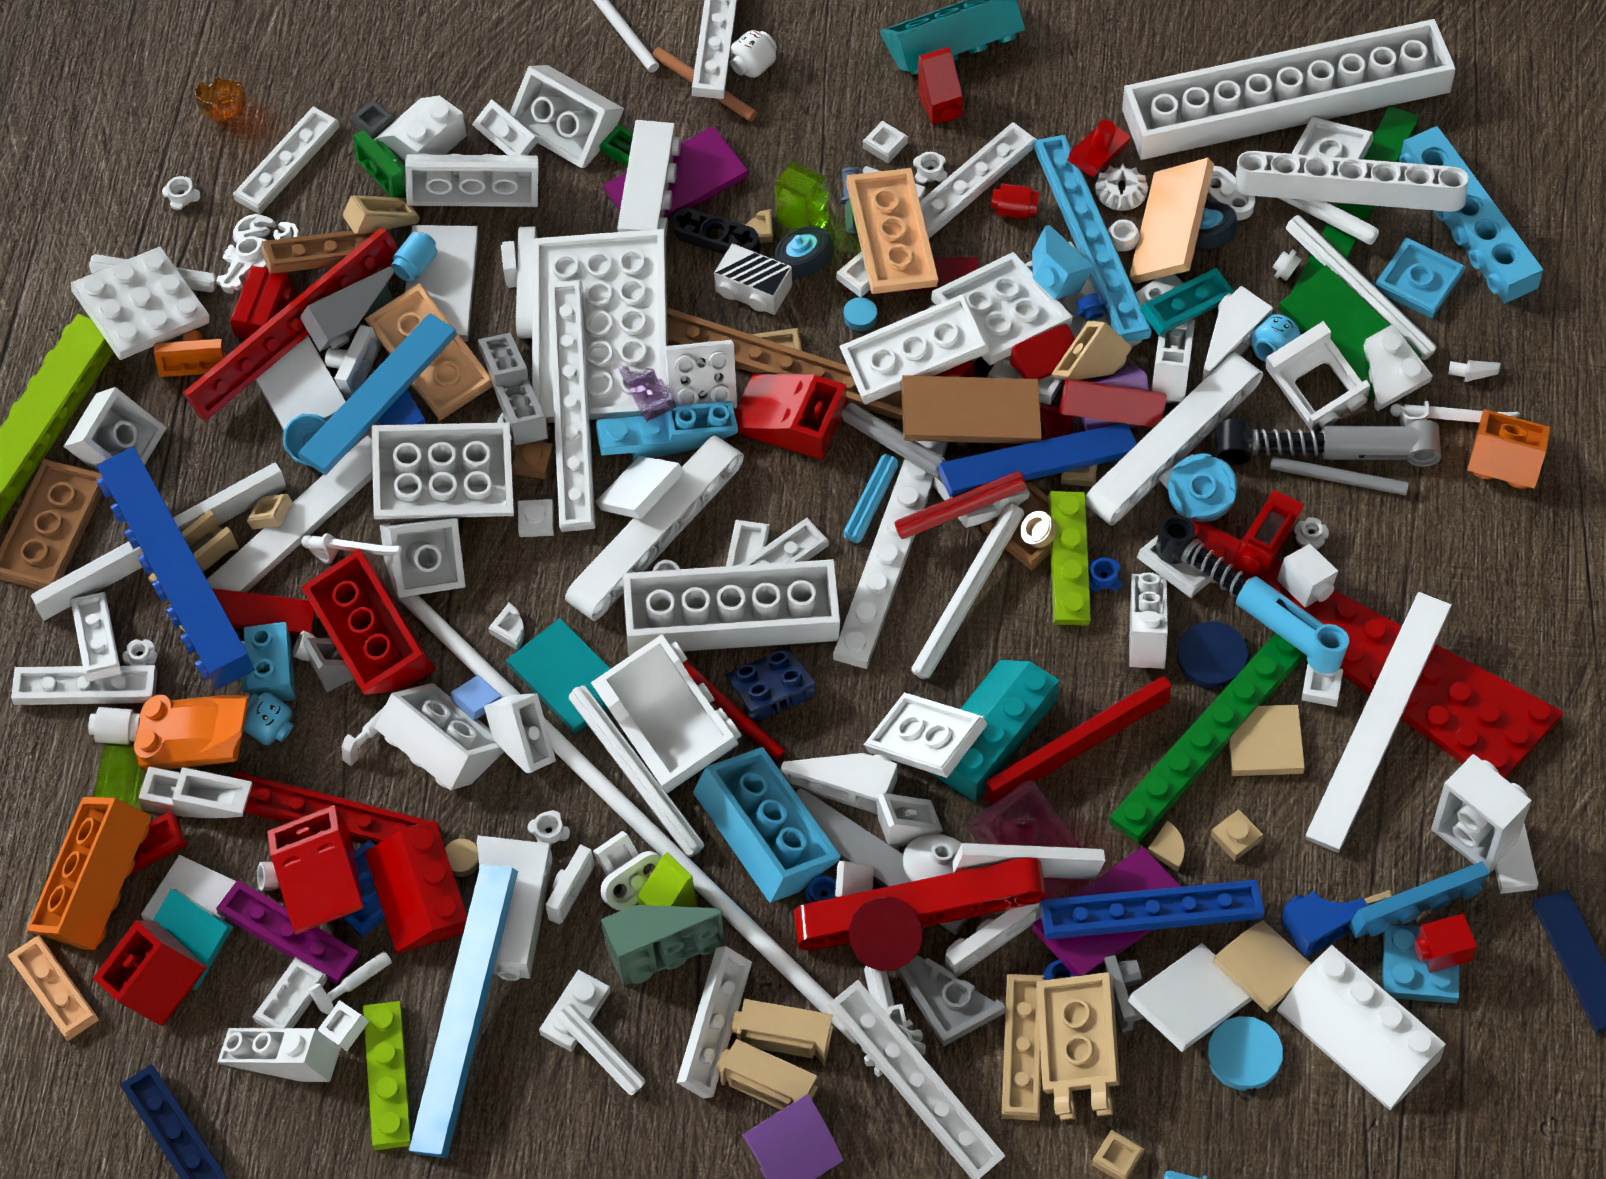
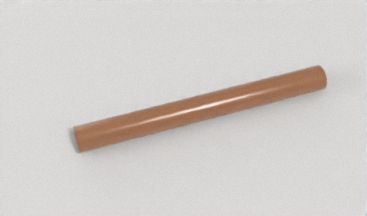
(687, 72)

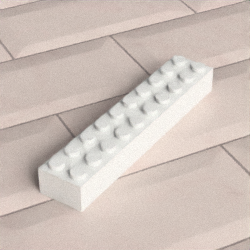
(1287, 89)

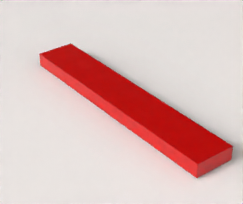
(1080, 738)
(289, 803)

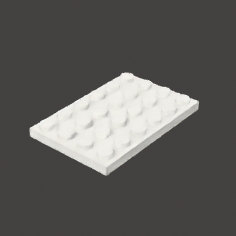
(622, 312)

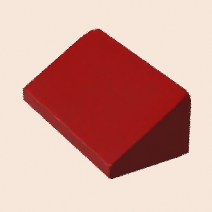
(1041, 354)

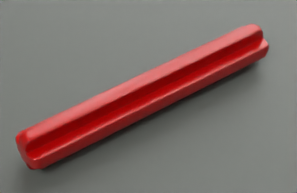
(960, 505)

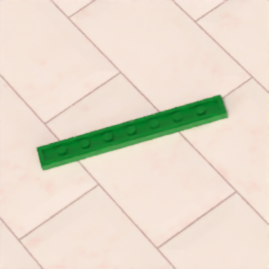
(1386, 146)

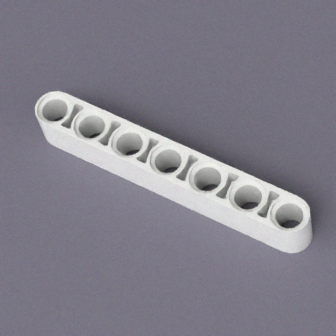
(1352, 181)
(1173, 438)
(648, 537)

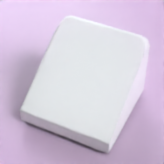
(853, 878)

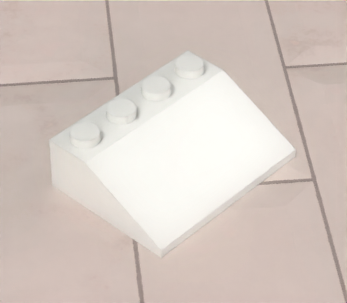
(442, 470)

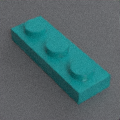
(1186, 301)

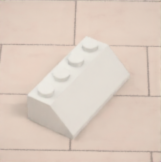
(471, 180)
(1361, 1027)

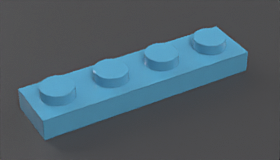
(1409, 904)

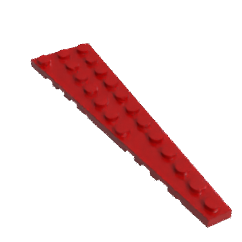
(1453, 700)

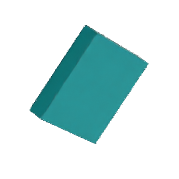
(193, 927)

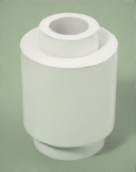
(114, 725)

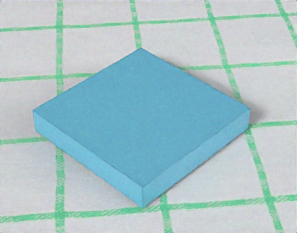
(1419, 278)

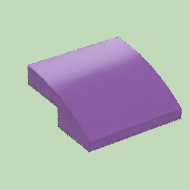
(794, 1143)

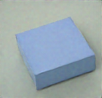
(473, 696)

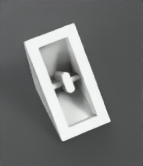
(906, 818)

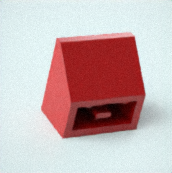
(150, 971)

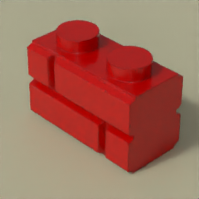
(260, 300)

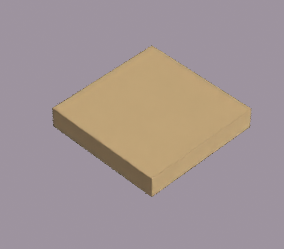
(1268, 743)

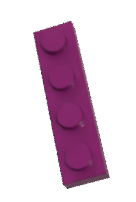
(272, 925)

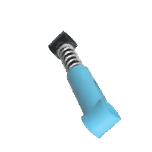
(1321, 643)

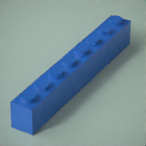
(175, 567)

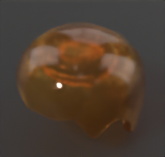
(220, 99)

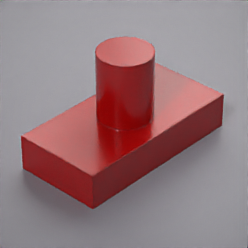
(1099, 148)

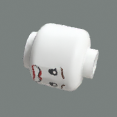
(753, 53)

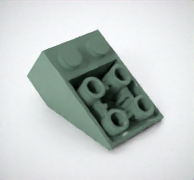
(659, 937)

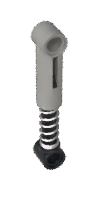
(1415, 442)

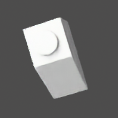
(521, 730)

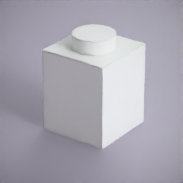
(1307, 576)

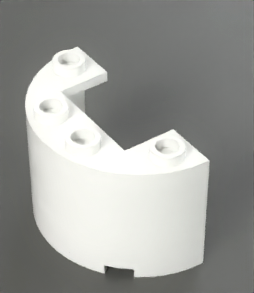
(666, 713)

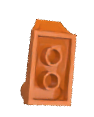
(190, 731)

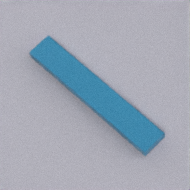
(377, 394)

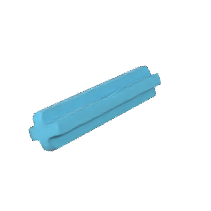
(871, 498)

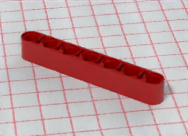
(934, 899)

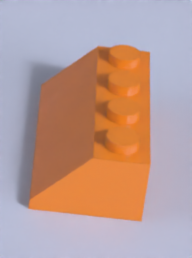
(89, 872)

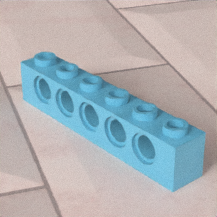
(1479, 221)

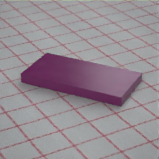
(703, 170)
(1087, 953)

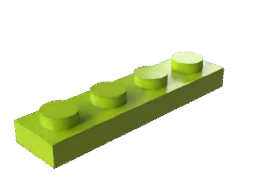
(1069, 559)
(387, 1076)

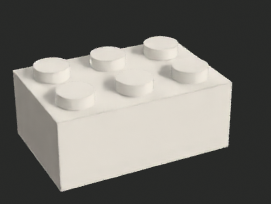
(1474, 805)

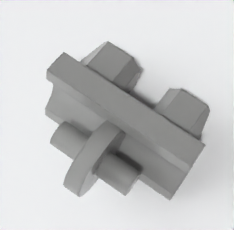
(1124, 975)

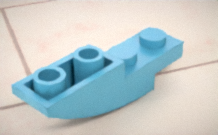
(668, 434)

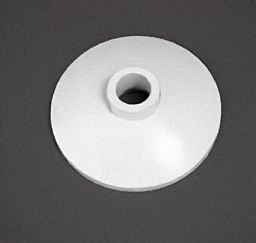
(930, 856)

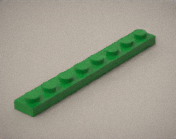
(1205, 738)

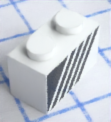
(753, 279)

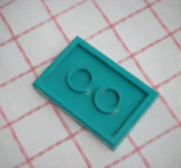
(555, 666)

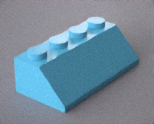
(765, 823)

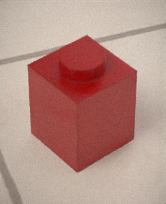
(1445, 943)

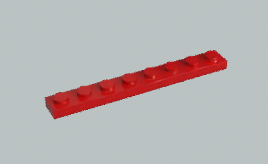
(285, 328)

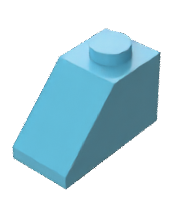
(1058, 265)

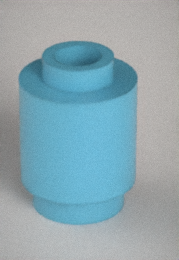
(414, 256)

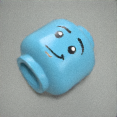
(1273, 334)
(267, 718)

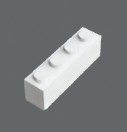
(649, 177)

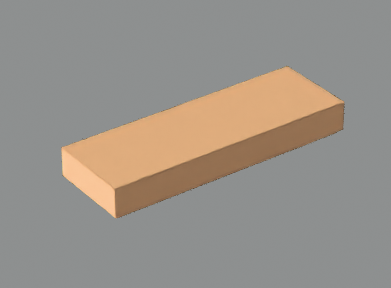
(53, 988)

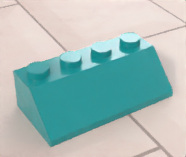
(958, 26)
(1013, 704)

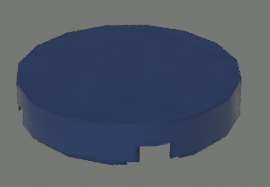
(1211, 654)

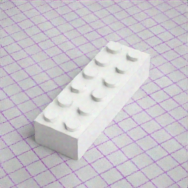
(733, 606)

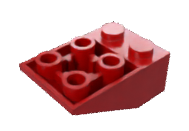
(792, 411)
(316, 869)

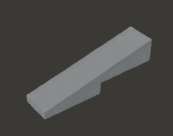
(513, 389)

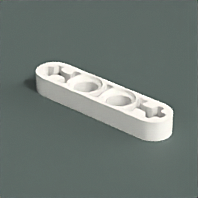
(524, 282)

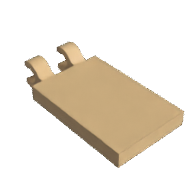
(1078, 1041)

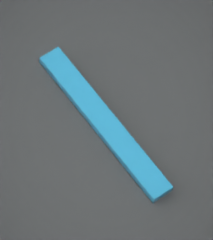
(1092, 238)

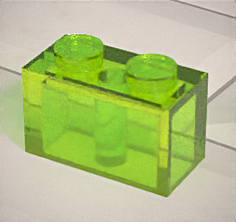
(801, 197)

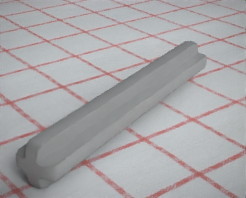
(892, 438)

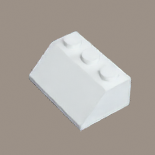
(564, 114)
(438, 735)

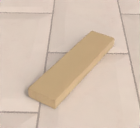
(1021, 1049)

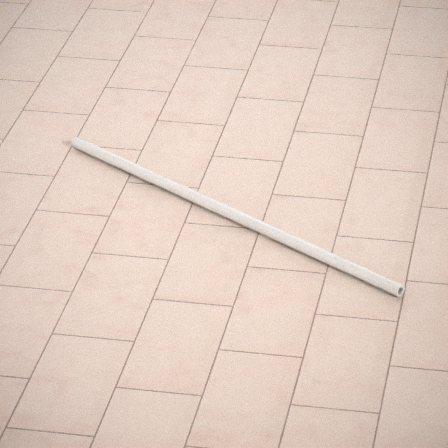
(633, 816)

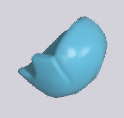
(299, 432)

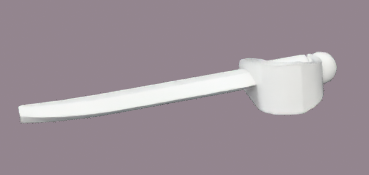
(1412, 413)
(327, 547)

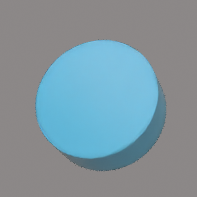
(860, 314)

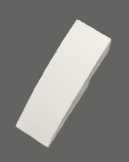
(194, 793)

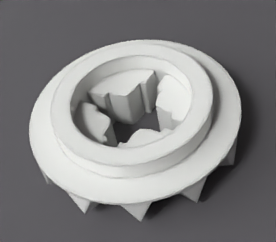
(1134, 192)

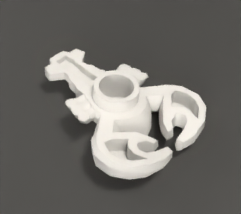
(249, 236)

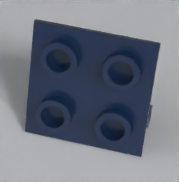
(770, 681)

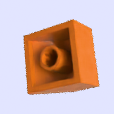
(1508, 449)

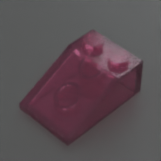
(1025, 819)

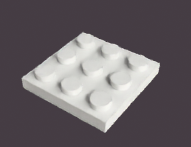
(140, 303)
(1006, 304)

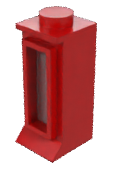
(1268, 535)

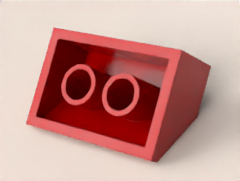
(416, 887)

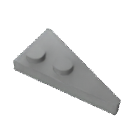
(947, 1002)

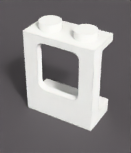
(1303, 356)

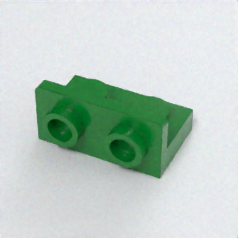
(380, 164)

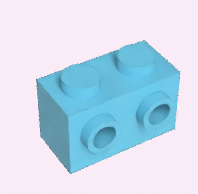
(271, 656)

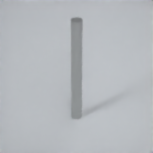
(1339, 475)

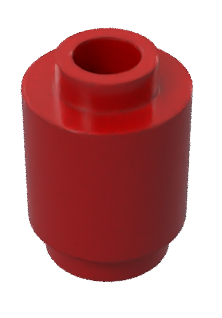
(1015, 201)

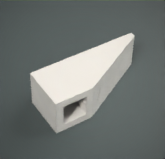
(1148, 621)
(281, 1052)

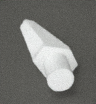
(1474, 369)

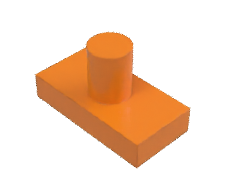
(189, 356)

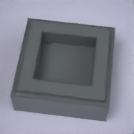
(372, 119)

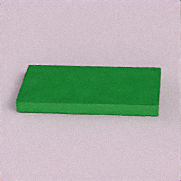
(1344, 312)

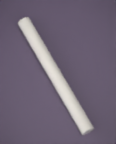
(628, 35)

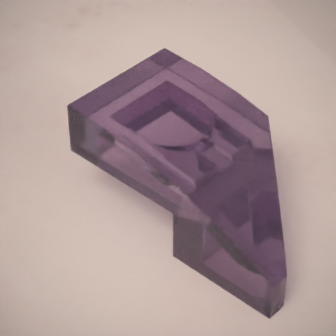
(648, 392)

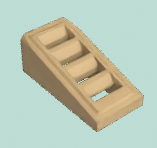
(370, 213)

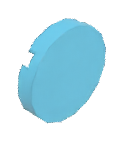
(1202, 488)
(1245, 1053)

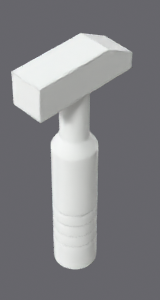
(351, 745)
(349, 983)

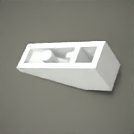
(1236, 322)
(1173, 362)
(844, 778)

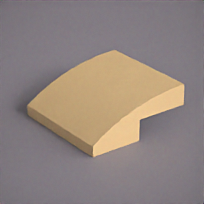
(1262, 964)

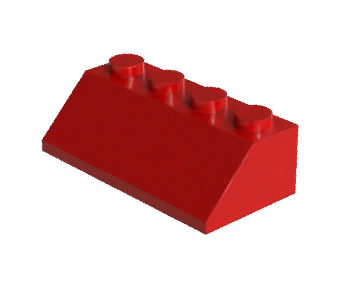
(367, 626)

